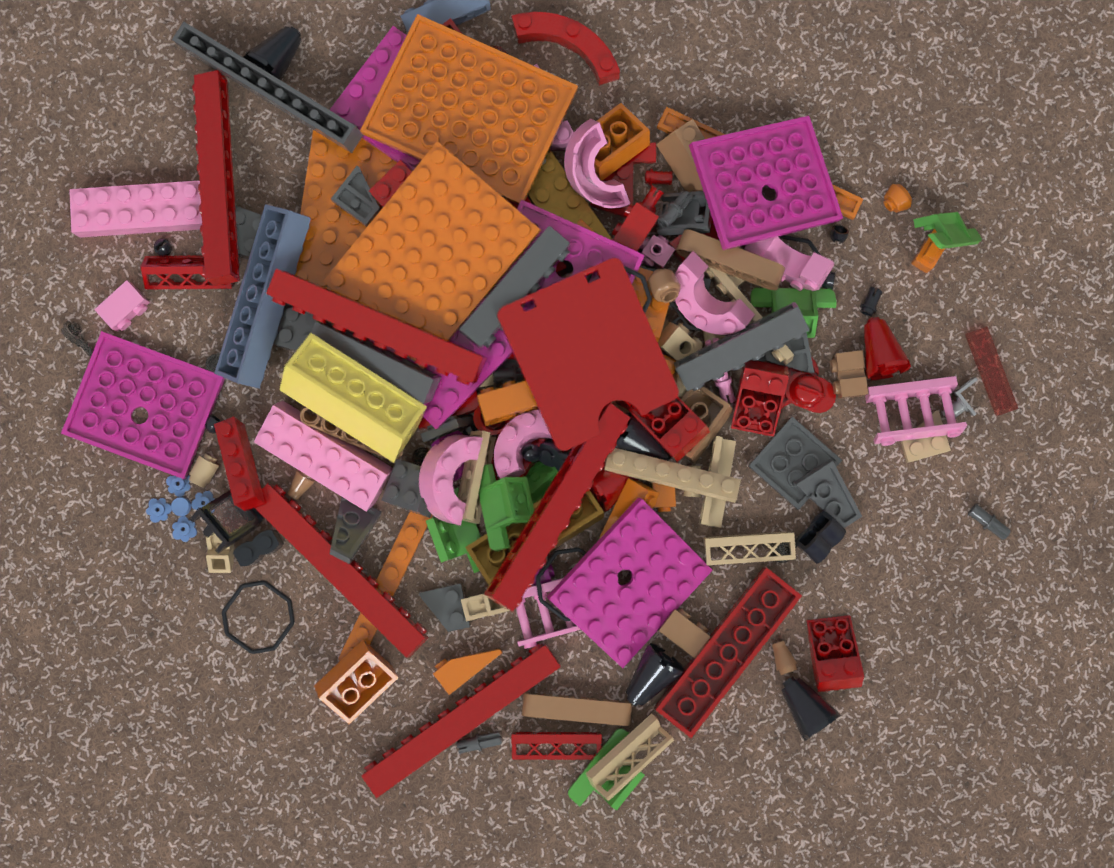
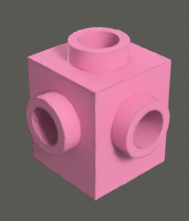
(656, 259)

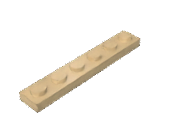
(727, 287)
(673, 475)

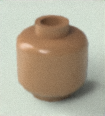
(664, 285)

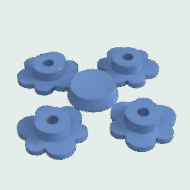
(180, 506)

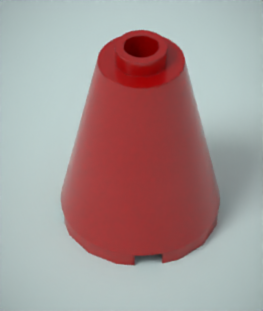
(882, 351)
(608, 487)

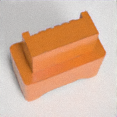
(927, 255)

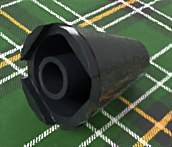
(276, 51)
(640, 441)
(652, 675)
(807, 707)

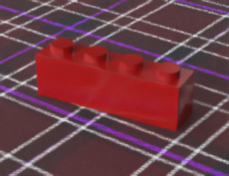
(239, 464)

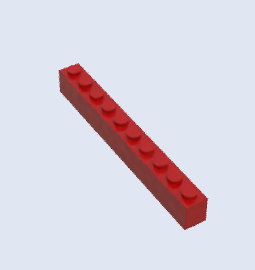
(216, 178)
(377, 326)
(555, 510)
(345, 577)
(461, 720)

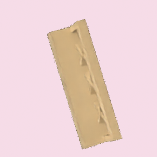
(720, 463)
(472, 477)
(749, 539)
(623, 752)

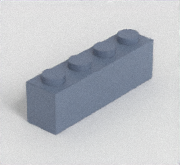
(442, 10)

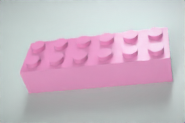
(135, 209)
(323, 457)

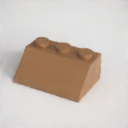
(679, 157)
(711, 411)

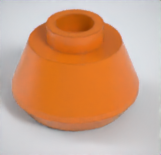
(897, 198)

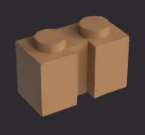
(849, 374)
(684, 632)

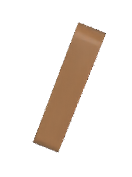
(732, 261)
(322, 425)
(575, 709)

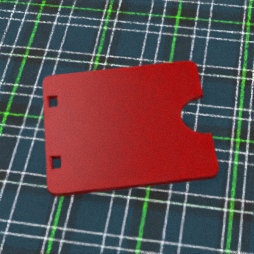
(586, 350)

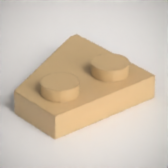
(926, 447)

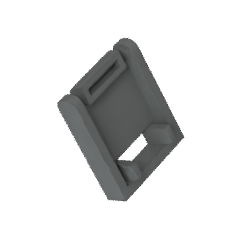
(691, 215)

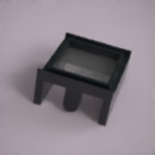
(227, 520)

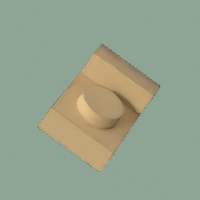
(219, 562)
(480, 606)

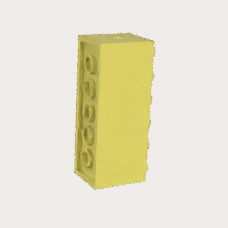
(351, 397)

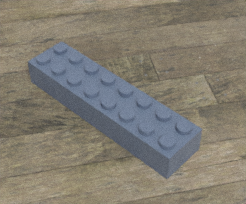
(255, 314)

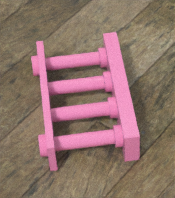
(922, 391)
(529, 640)

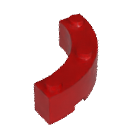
(571, 35)

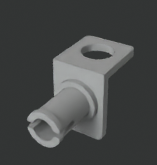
(961, 404)

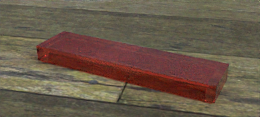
(991, 371)

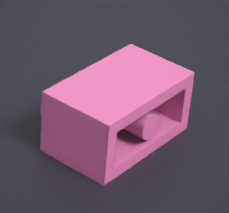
(122, 306)

